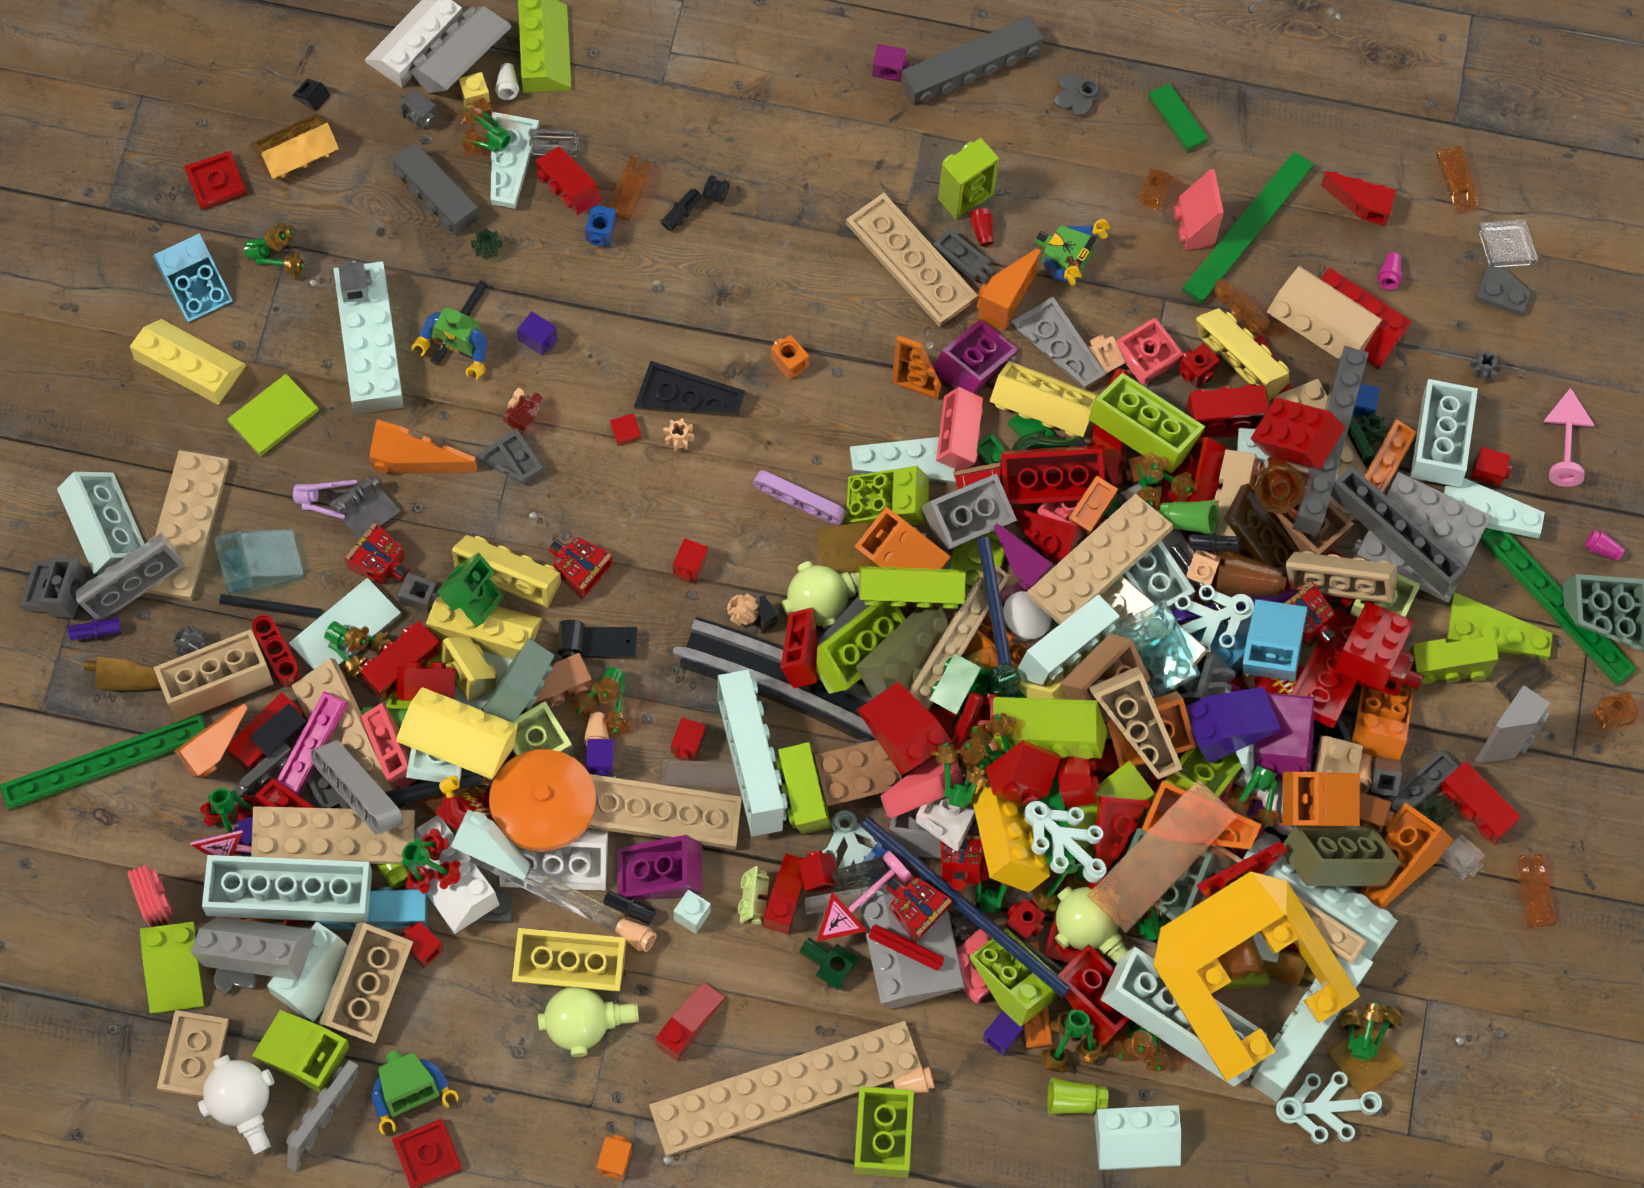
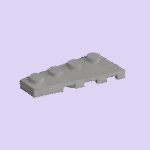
(1057, 338)
(318, 1117)

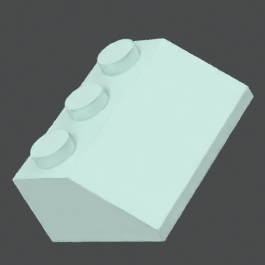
(312, 990)
(1138, 1137)

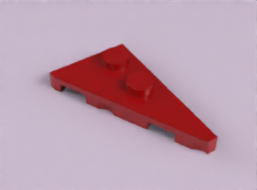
(1051, 535)
(1118, 820)
(1256, 863)

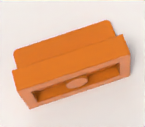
(1093, 505)

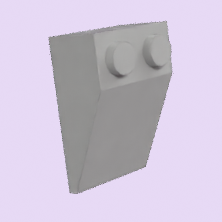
(968, 513)

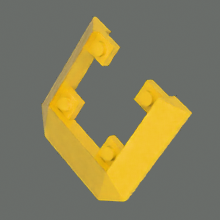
(1191, 971)

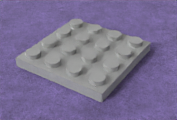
(1442, 516)

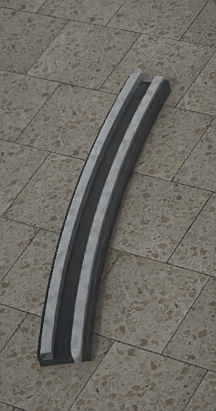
(724, 650)

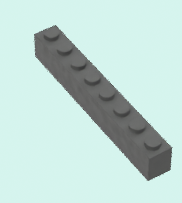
(1341, 403)

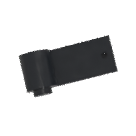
(596, 641)

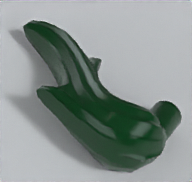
(1040, 440)

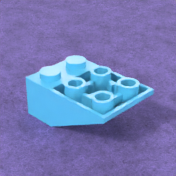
(192, 277)
(1274, 640)

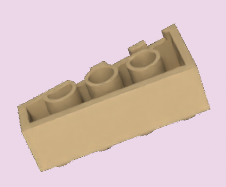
(1236, 470)
(1136, 715)

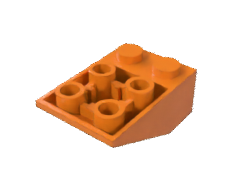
(898, 544)
(1382, 722)
(1321, 799)

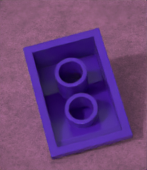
(1231, 721)

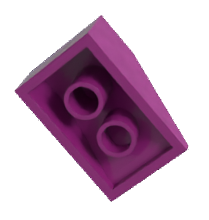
(974, 358)
(1024, 561)
(1293, 746)
(660, 868)

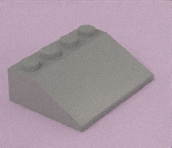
(900, 978)

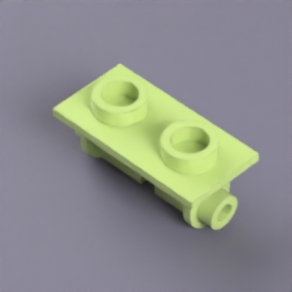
(753, 884)

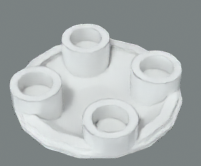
(1025, 617)

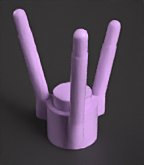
(308, 493)

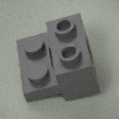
(54, 587)

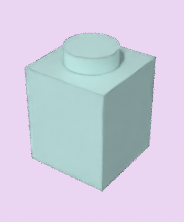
(692, 911)

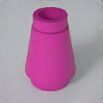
(1390, 272)
(1603, 545)

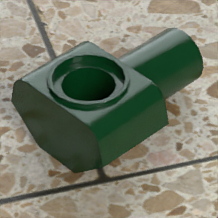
(825, 957)

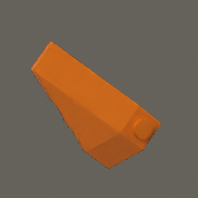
(913, 369)
(401, 453)
(1238, 834)
(1417, 845)

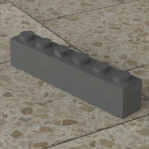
(972, 61)
(1398, 531)

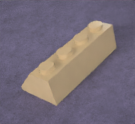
(1323, 313)
(1343, 576)
(213, 675)
(366, 982)

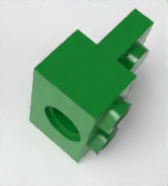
(471, 589)

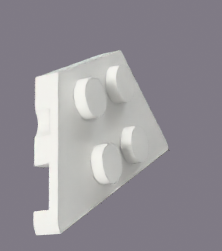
(946, 821)

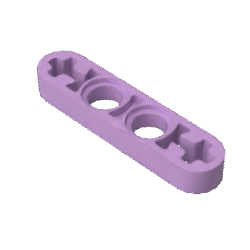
(799, 497)

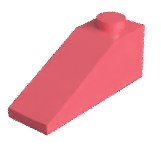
(391, 754)
(919, 787)

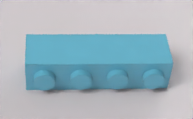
(390, 910)

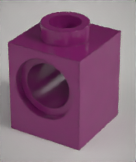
(889, 62)

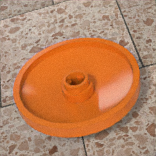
(542, 800)

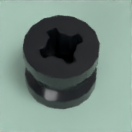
(716, 189)

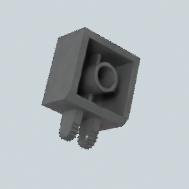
(1210, 682)

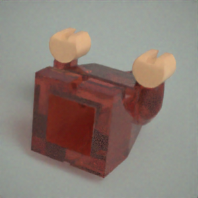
(522, 410)

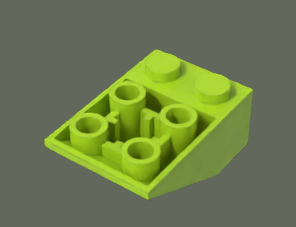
(898, 489)
(1011, 983)
(302, 1050)

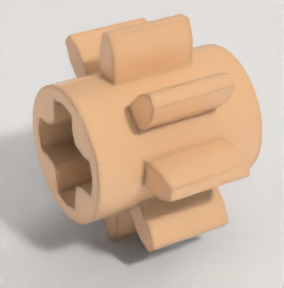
(678, 434)
(743, 609)

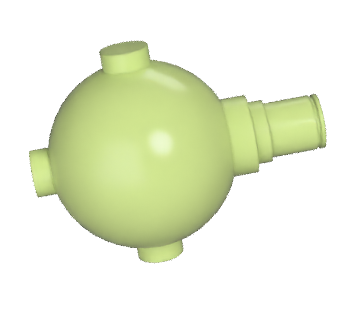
(822, 590)
(1084, 923)
(580, 1018)

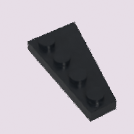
(684, 392)

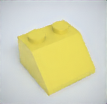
(472, 672)

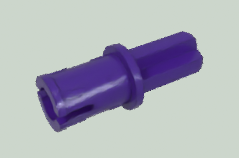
(94, 629)

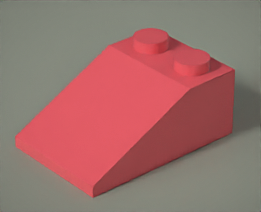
(1200, 213)

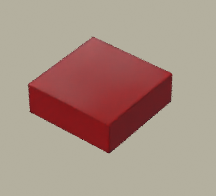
(625, 429)

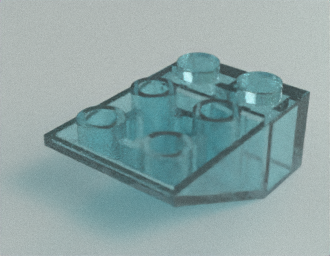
(258, 558)
(1160, 647)

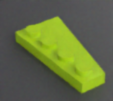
(1511, 634)

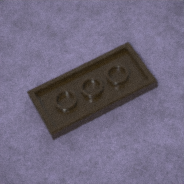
(1259, 531)

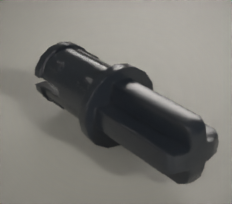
(681, 209)
(1214, 542)
(629, 907)

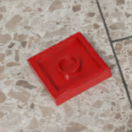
(215, 180)
(427, 1154)

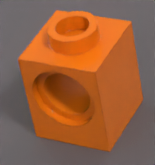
(789, 366)
(614, 1157)

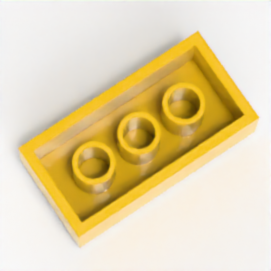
(1008, 841)

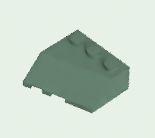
(1607, 606)
(520, 682)
(1184, 892)

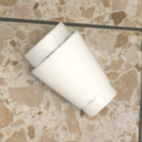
(507, 84)

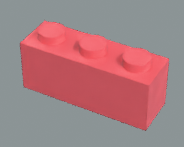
(959, 429)

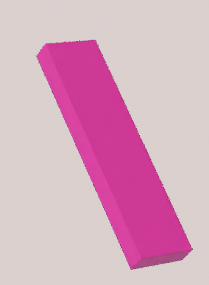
(315, 734)

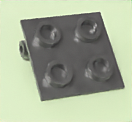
(364, 506)

